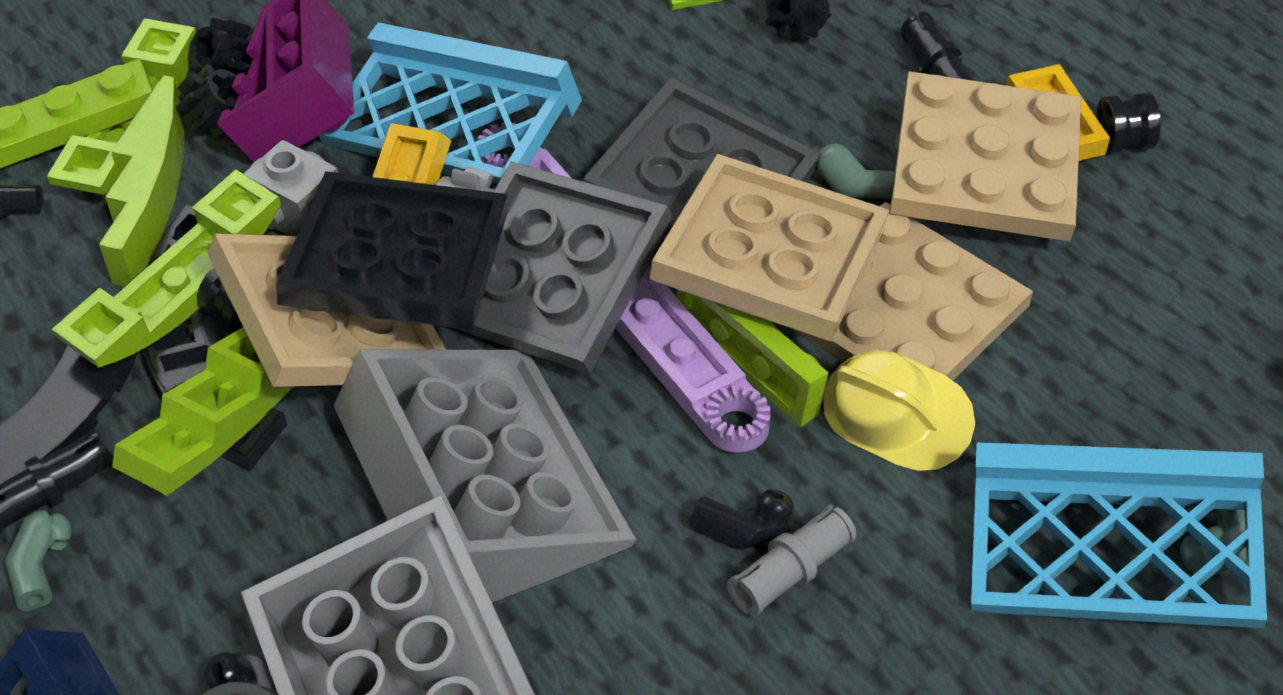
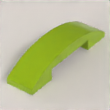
(88, 161)
(167, 290)

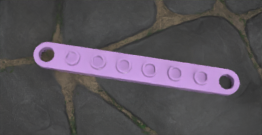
(679, 350)

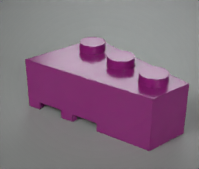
(295, 80)

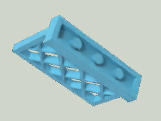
(467, 73)
(1131, 480)

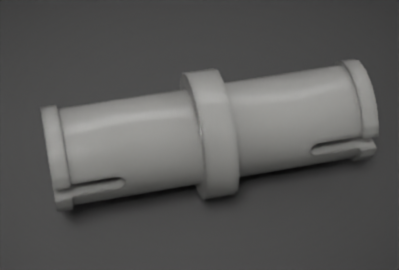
(791, 560)

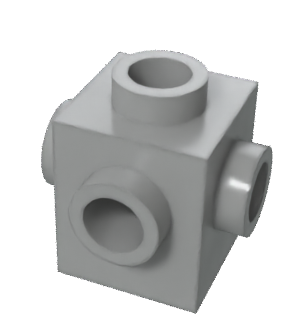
(294, 178)

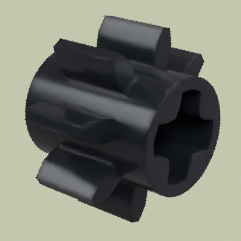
(797, 17)
(222, 46)
(206, 98)

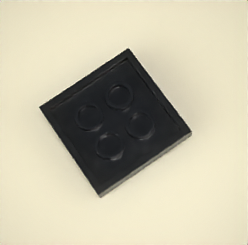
(394, 250)

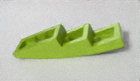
(149, 174)
(201, 417)

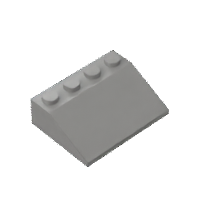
(494, 449)
(386, 617)

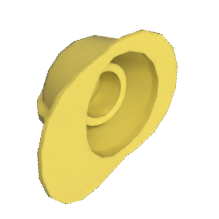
(899, 410)

